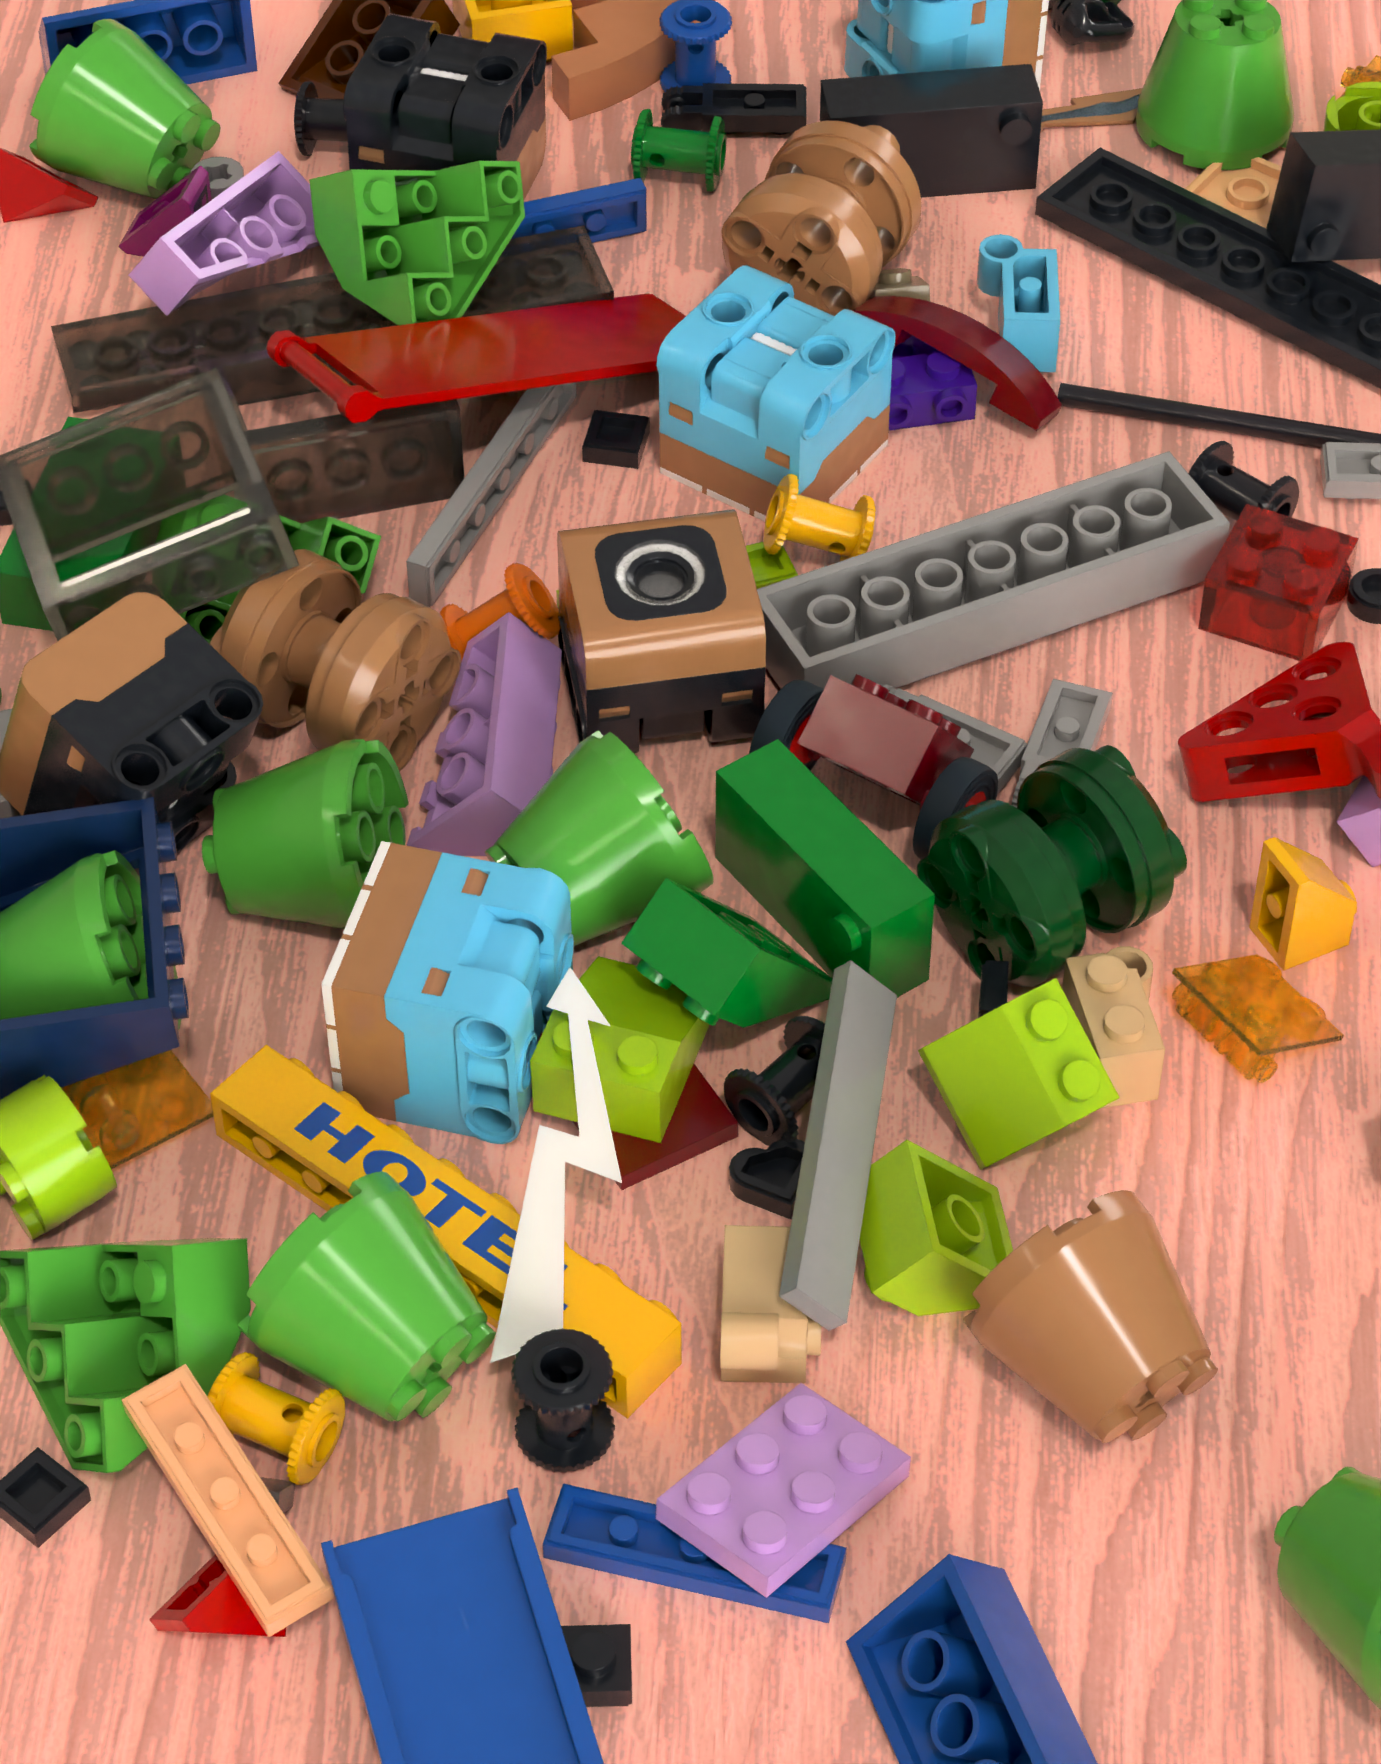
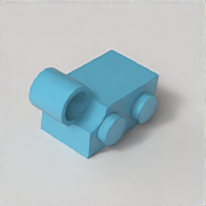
(1027, 296)

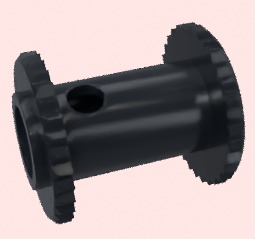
(317, 119)
(1233, 488)
(769, 1101)
(562, 1383)

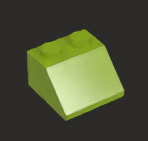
(1018, 1073)
(929, 1232)

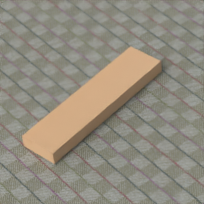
(228, 1500)

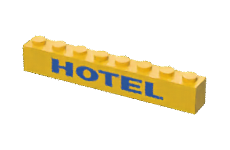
(327, 1140)

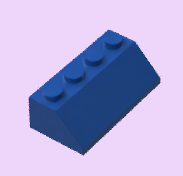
(191, 36)
(965, 1674)

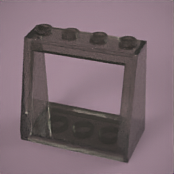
(340, 465)
(129, 474)

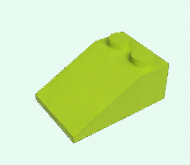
(638, 1058)

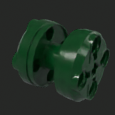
(1069, 857)

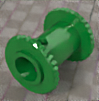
(678, 149)

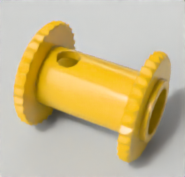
(817, 522)
(278, 1419)

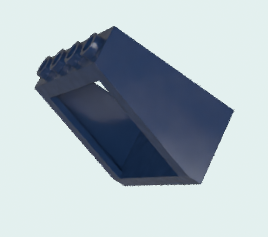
(108, 1036)

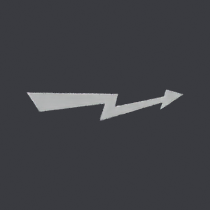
(536, 1273)

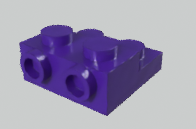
(929, 387)

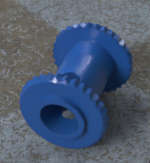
(695, 42)

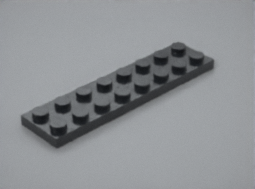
(1220, 260)

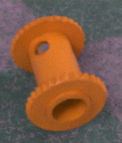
(524, 598)

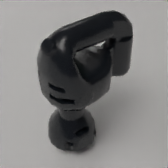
(1090, 21)

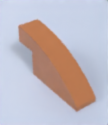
(613, 55)

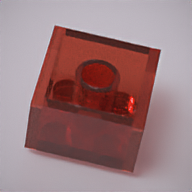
(1277, 583)

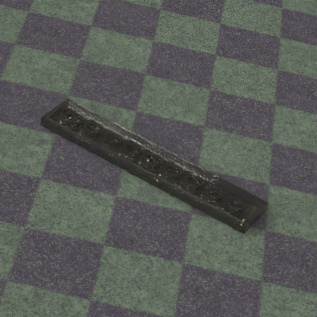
(145, 351)

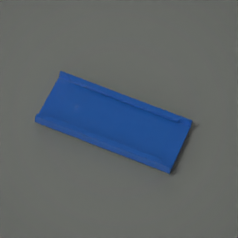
(460, 1643)

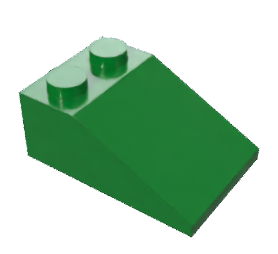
(721, 959)

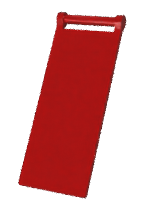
(480, 353)

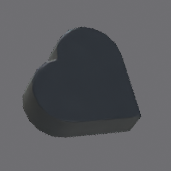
(768, 1176)

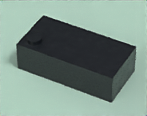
(952, 126)
(1329, 196)

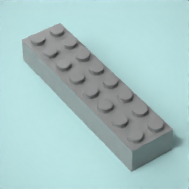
(995, 579)

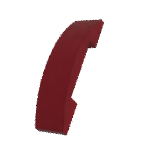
(1020, 386)

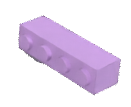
(242, 227)
(496, 743)

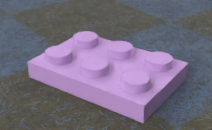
(783, 1489)

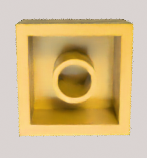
(530, 19)

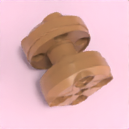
(827, 214)
(340, 661)

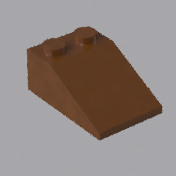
(345, 35)

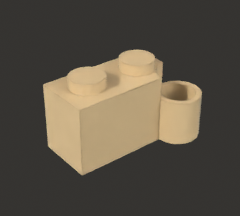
(1113, 1007)
(759, 1330)

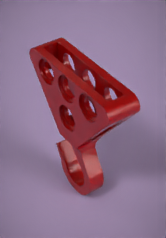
(1287, 736)

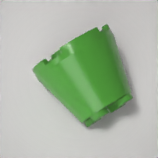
(1219, 85)
(120, 115)
(306, 833)
(605, 836)
(75, 941)
(369, 1303)
(1334, 1571)

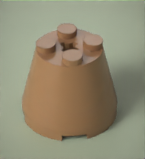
(1096, 1319)

